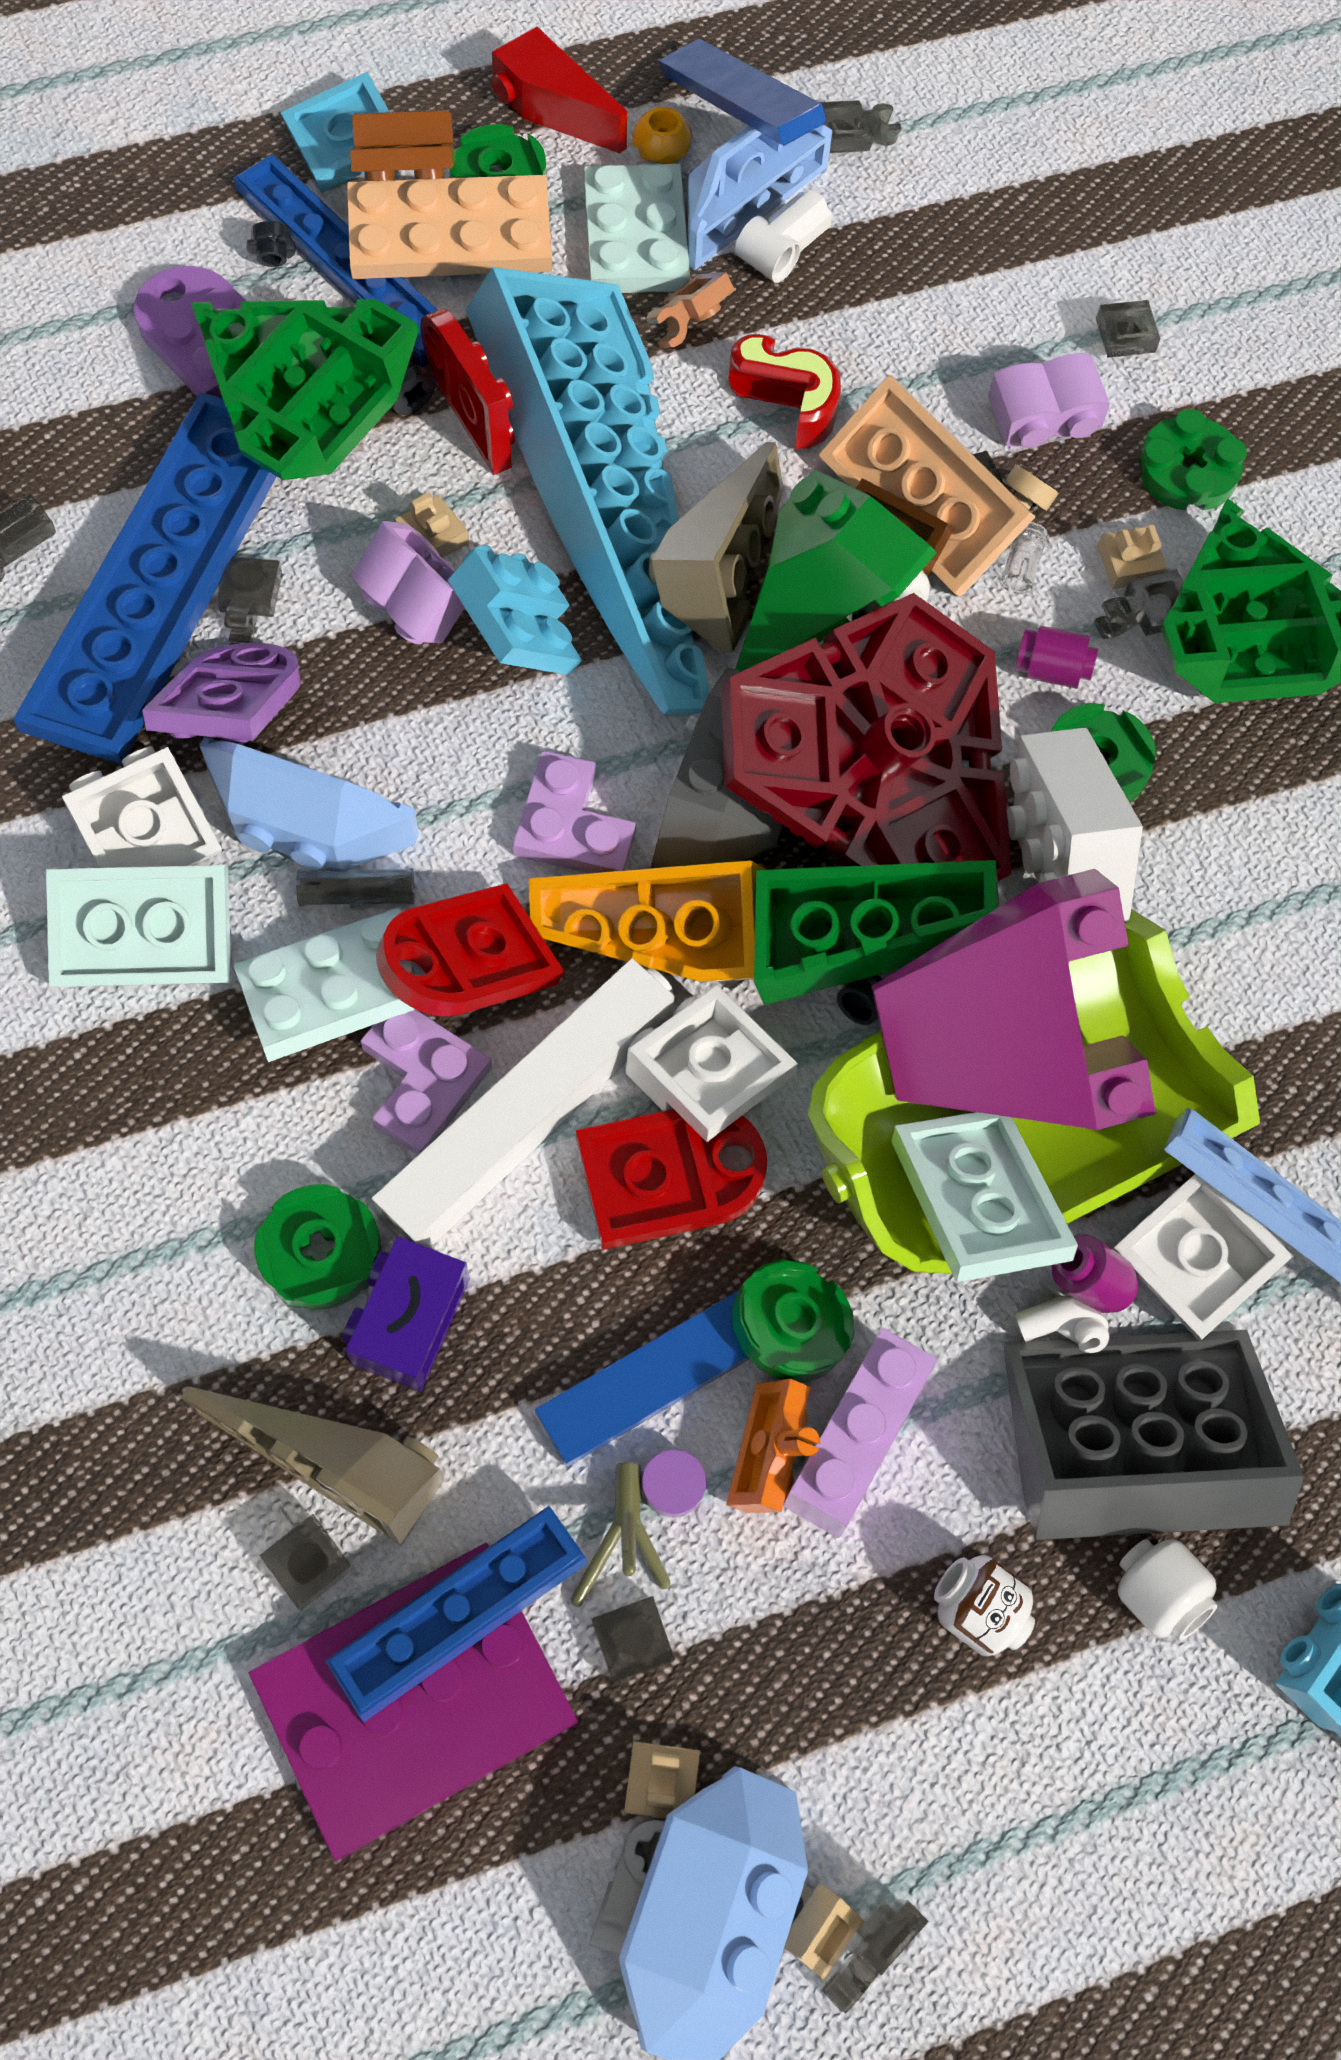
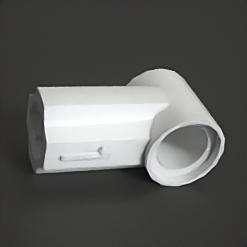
(776, 243)

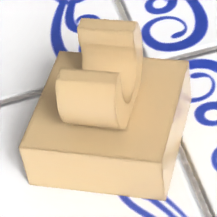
(436, 523)
(1131, 555)
(660, 1779)
(821, 1930)

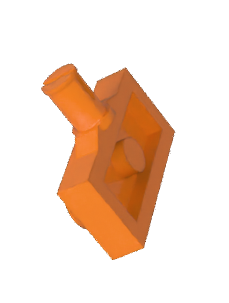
(770, 1442)

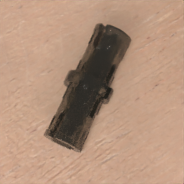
(355, 887)

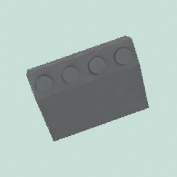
(1149, 1436)

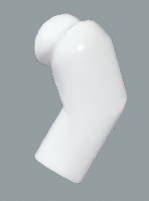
(1067, 1317)

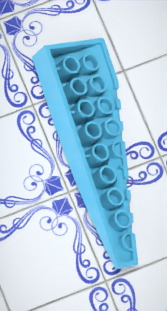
(594, 456)

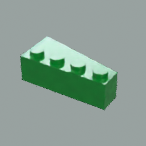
(860, 920)

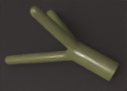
(630, 1529)

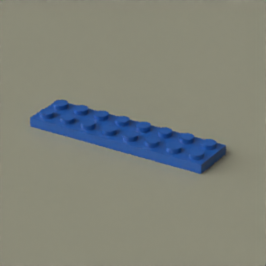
(148, 590)

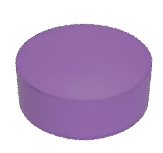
(673, 1483)

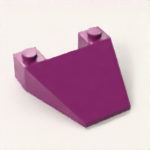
(996, 1018)

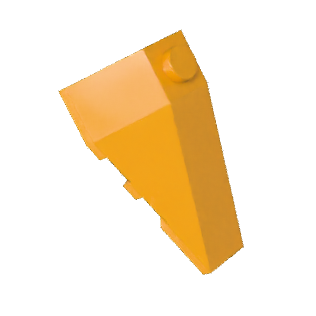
(665, 918)

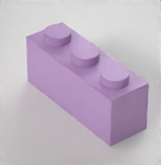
(860, 1433)

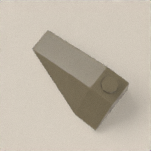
(717, 551)
(349, 1465)

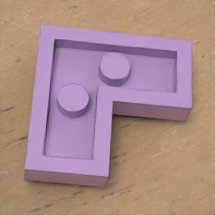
(560, 830)
(437, 1075)

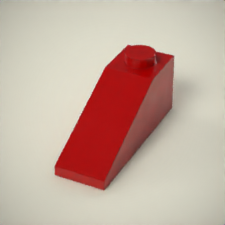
(556, 92)

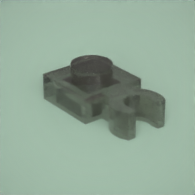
(857, 128)
(885, 1936)

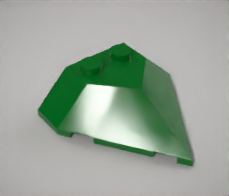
(306, 377)
(827, 561)
(1254, 617)

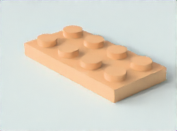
(448, 226)
(918, 460)

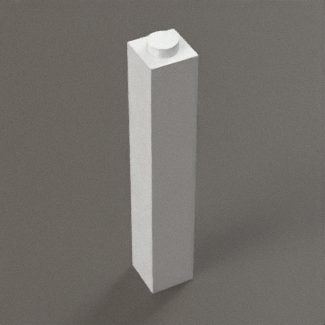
(523, 1107)

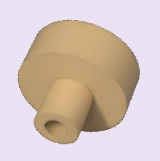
(1030, 489)

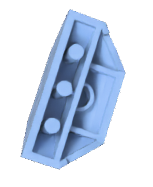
(746, 181)
(304, 810)
(714, 1917)

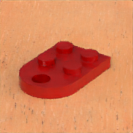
(470, 387)
(472, 953)
(663, 1179)

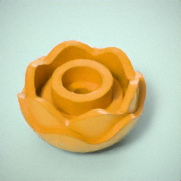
(662, 135)

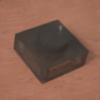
(1127, 328)
(306, 1562)
(632, 1640)

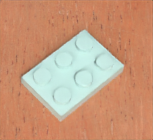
(636, 227)
(138, 926)
(320, 987)
(983, 1195)

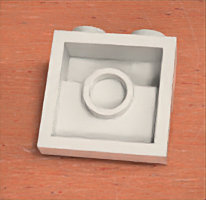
(141, 814)
(708, 1063)
(1202, 1255)

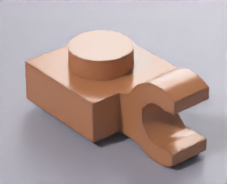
(694, 300)

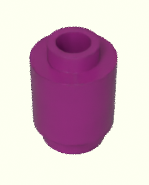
(1056, 656)
(1097, 1276)

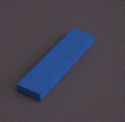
(642, 1383)
(456, 1613)

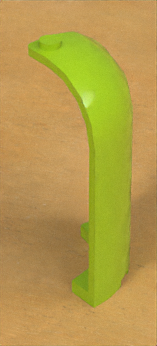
(1115, 994)

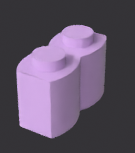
(1048, 400)
(410, 582)

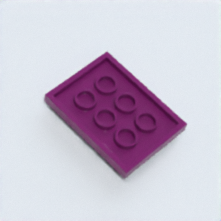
(424, 1745)

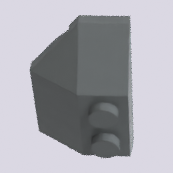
(704, 817)

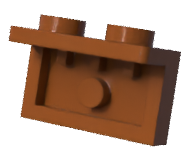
(402, 142)

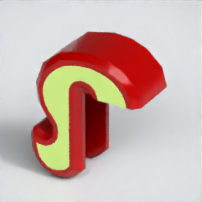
(788, 378)

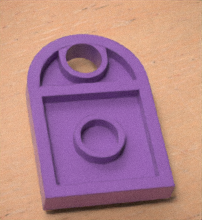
(173, 327)
(226, 693)

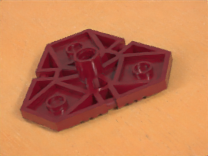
(877, 740)

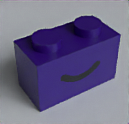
(406, 1313)

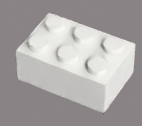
(1072, 812)

